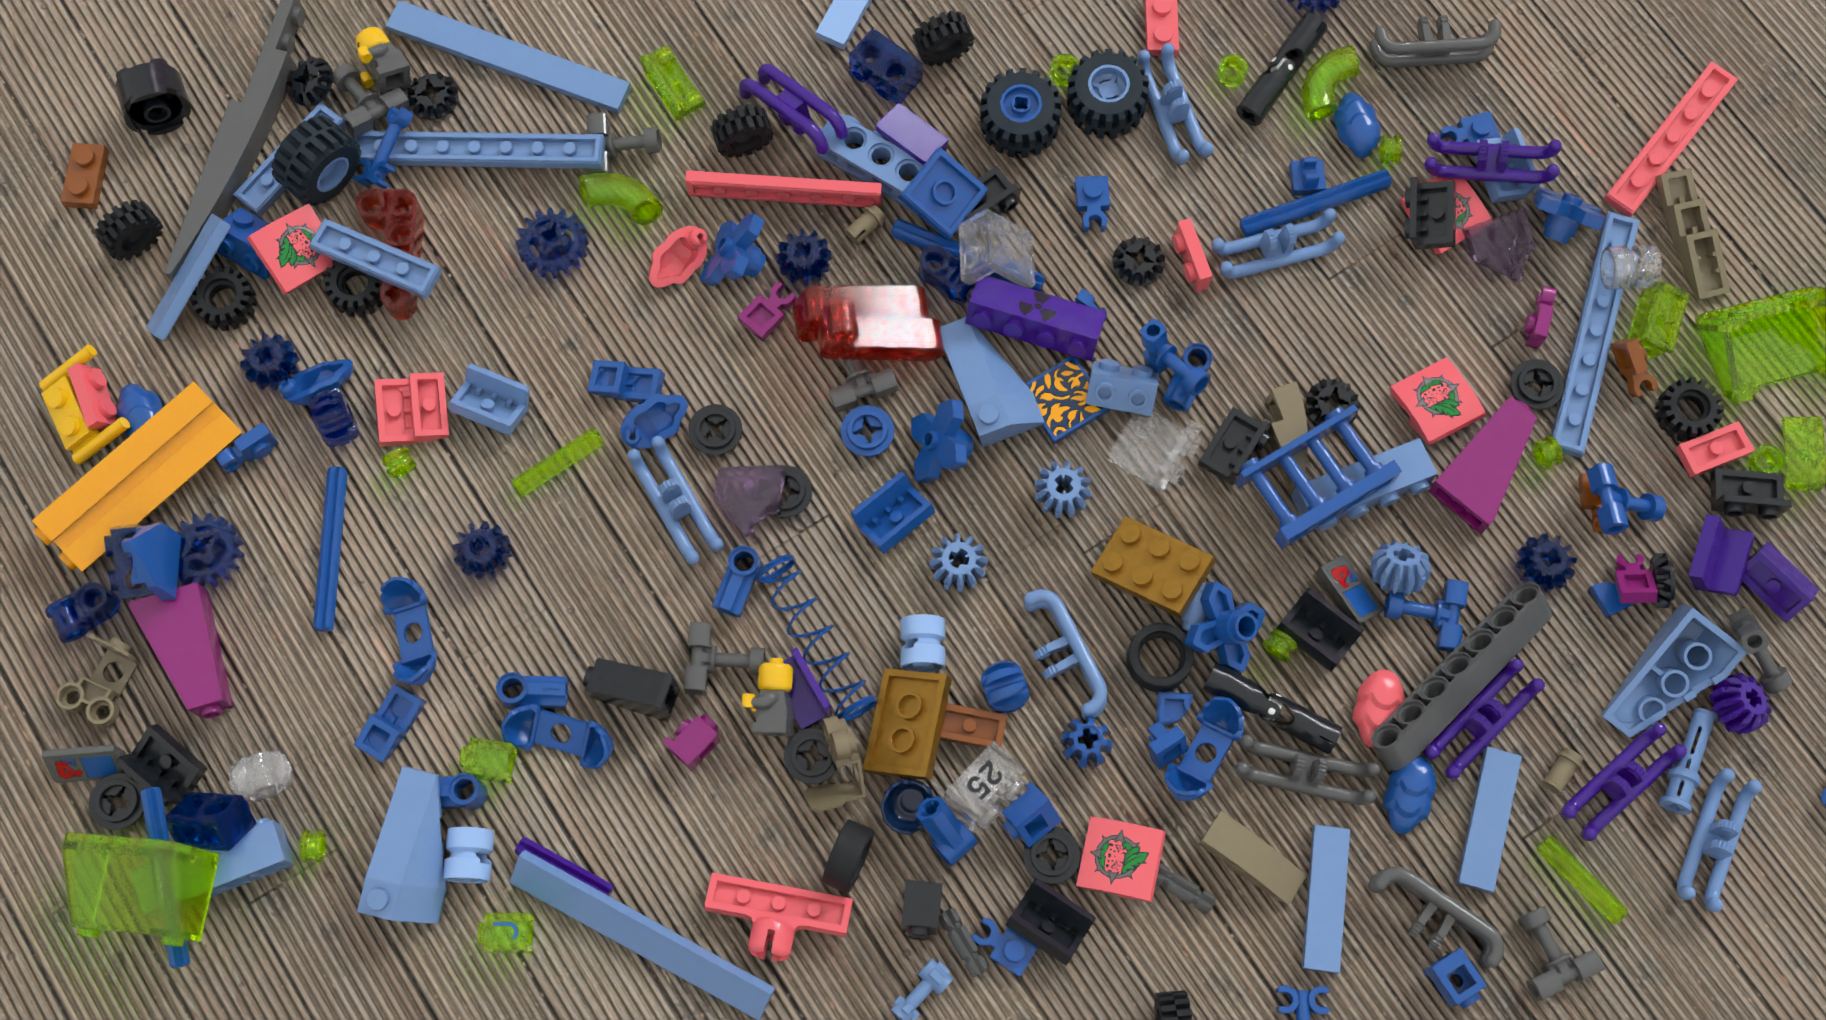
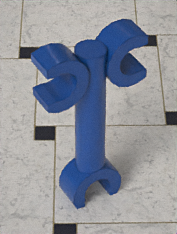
(378, 169)
(1302, 1001)

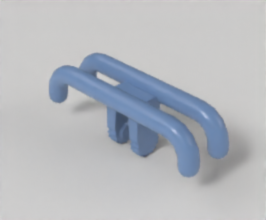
(1173, 107)
(1278, 247)
(674, 500)
(1071, 639)
(1715, 839)

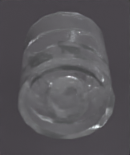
(1634, 266)

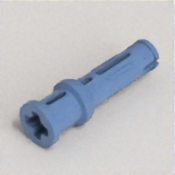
(1680, 775)

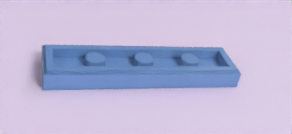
(261, 187)
(375, 258)
(188, 276)
(1489, 820)
(1326, 899)

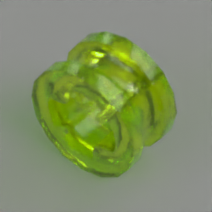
(1062, 60)
(1240, 67)
(1390, 149)
(1547, 452)
(1773, 456)
(398, 462)
(1280, 645)
(312, 846)

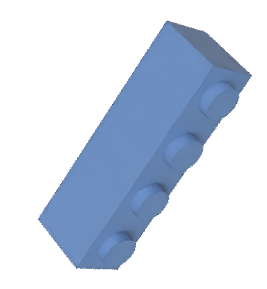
(1415, 478)
(253, 857)

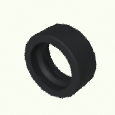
(1148, 681)
(848, 856)

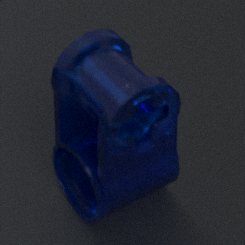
(948, 277)
(76, 612)

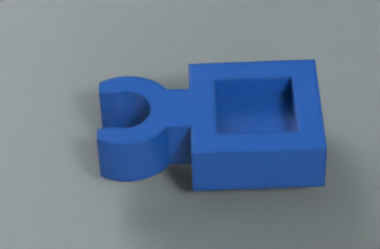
(1472, 129)
(1092, 198)
(251, 446)
(1010, 948)

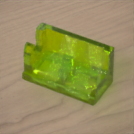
(671, 83)
(1659, 318)
(1804, 453)

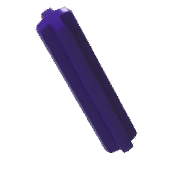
(564, 864)

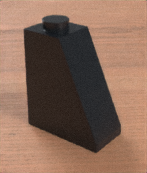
(632, 688)

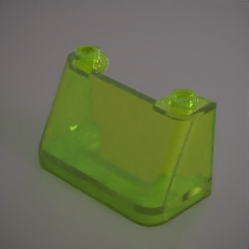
(1765, 340)
(137, 886)

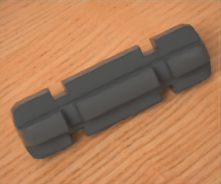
(1185, 889)
(963, 942)

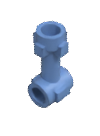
(934, 977)

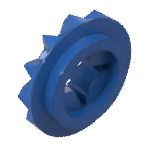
(877, 420)

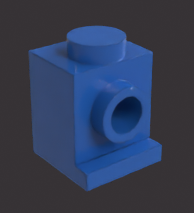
(1030, 816)
(1459, 965)

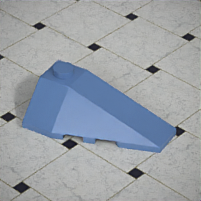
(990, 388)
(1676, 665)
(408, 858)

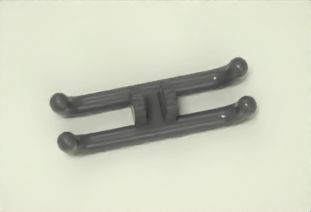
(1430, 51)
(1306, 772)
(1451, 910)

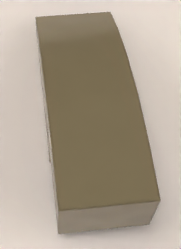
(1289, 423)
(1252, 858)

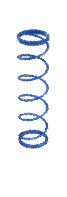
(869, 701)

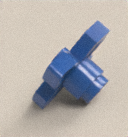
(1566, 214)
(735, 251)
(941, 440)
(1226, 627)

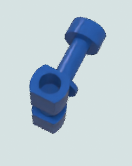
(1160, 356)
(1617, 501)
(1443, 613)

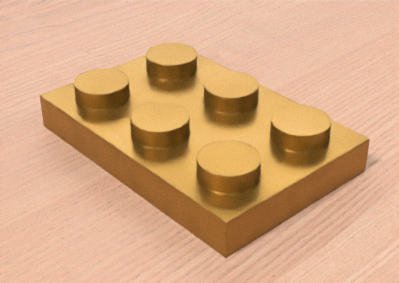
(1153, 566)
(907, 724)

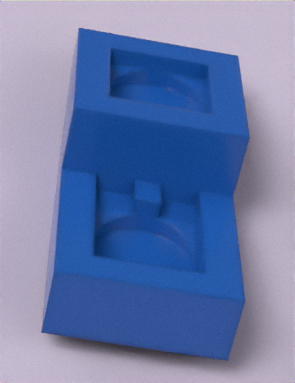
(623, 382)
(390, 724)

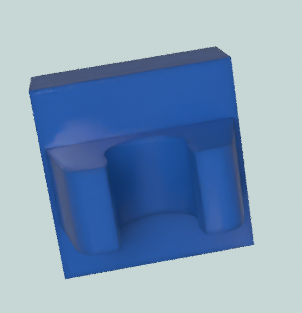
(1307, 176)
(1166, 744)

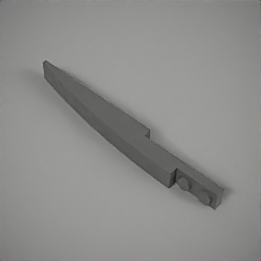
(242, 131)

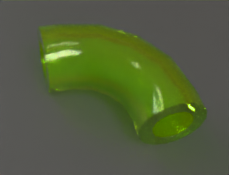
(1323, 78)
(621, 192)

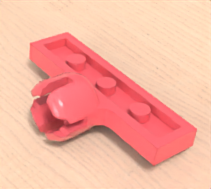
(777, 912)

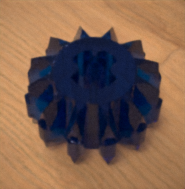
(804, 268)
(266, 351)
(333, 418)
(1552, 551)
(489, 558)

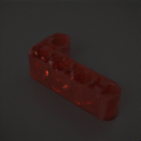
(396, 226)
(869, 301)
(855, 337)

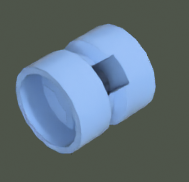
(922, 643)
(468, 855)

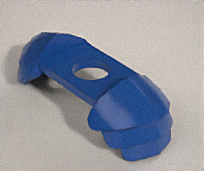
(408, 605)
(534, 725)
(1220, 726)

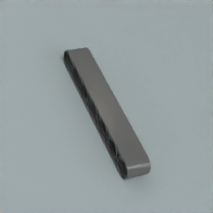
(1461, 676)

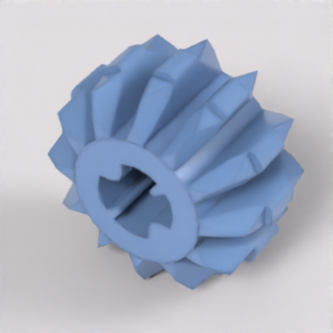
(1065, 476)
(951, 553)
(1400, 568)

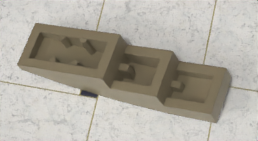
(1691, 234)

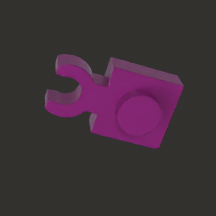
(764, 314)
(1538, 324)
(1633, 582)

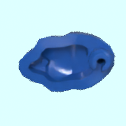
(1357, 124)
(316, 379)
(137, 406)
(654, 417)
(1410, 795)

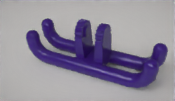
(792, 105)
(1492, 161)
(1484, 718)
(1622, 781)

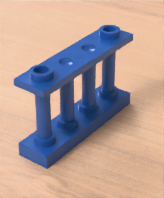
(1320, 509)

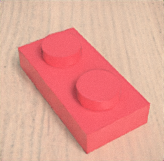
(1161, 25)
(1196, 266)
(93, 396)
(1714, 449)

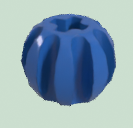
(1005, 686)
(1092, 734)

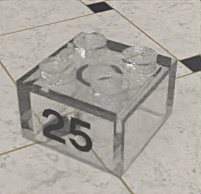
(984, 787)

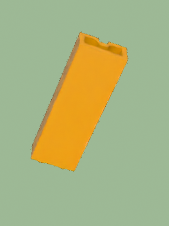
(136, 476)

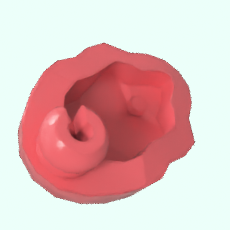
(678, 256)
(1375, 702)

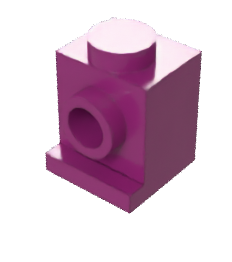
(693, 740)

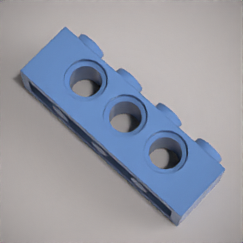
(860, 161)

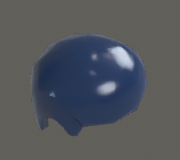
(901, 805)

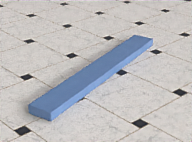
(509, 57)
(489, 149)
(1591, 343)
(642, 935)

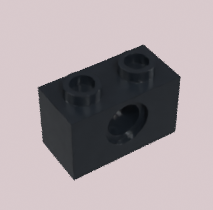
(921, 909)

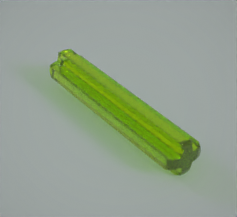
(557, 461)
(1582, 879)

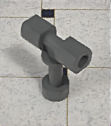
(369, 105)
(600, 124)
(862, 384)
(1755, 642)
(705, 659)
(1560, 967)

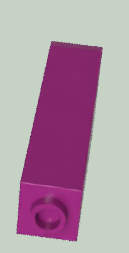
(1482, 471)
(187, 647)

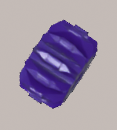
(1740, 704)

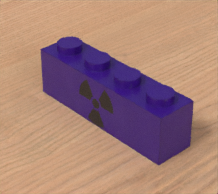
(1035, 317)

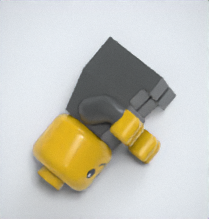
(386, 61)
(774, 703)

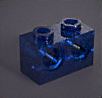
(890, 61)
(123, 562)
(210, 820)

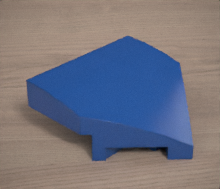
(155, 558)

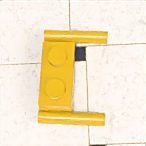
(67, 414)

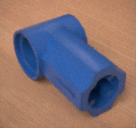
(1175, 395)
(737, 584)
(537, 690)
(452, 787)
(948, 834)

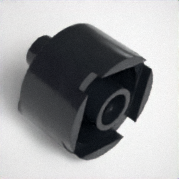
(152, 97)

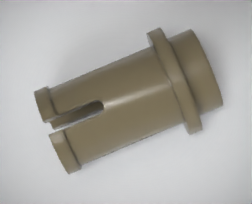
(865, 224)
(1563, 770)

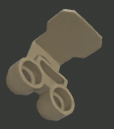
(97, 691)
(843, 751)

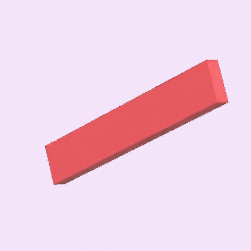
(1670, 139)
(783, 189)

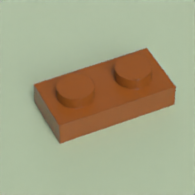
(84, 176)
(972, 726)

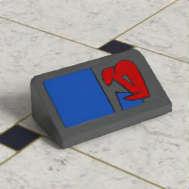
(1348, 590)
(82, 763)

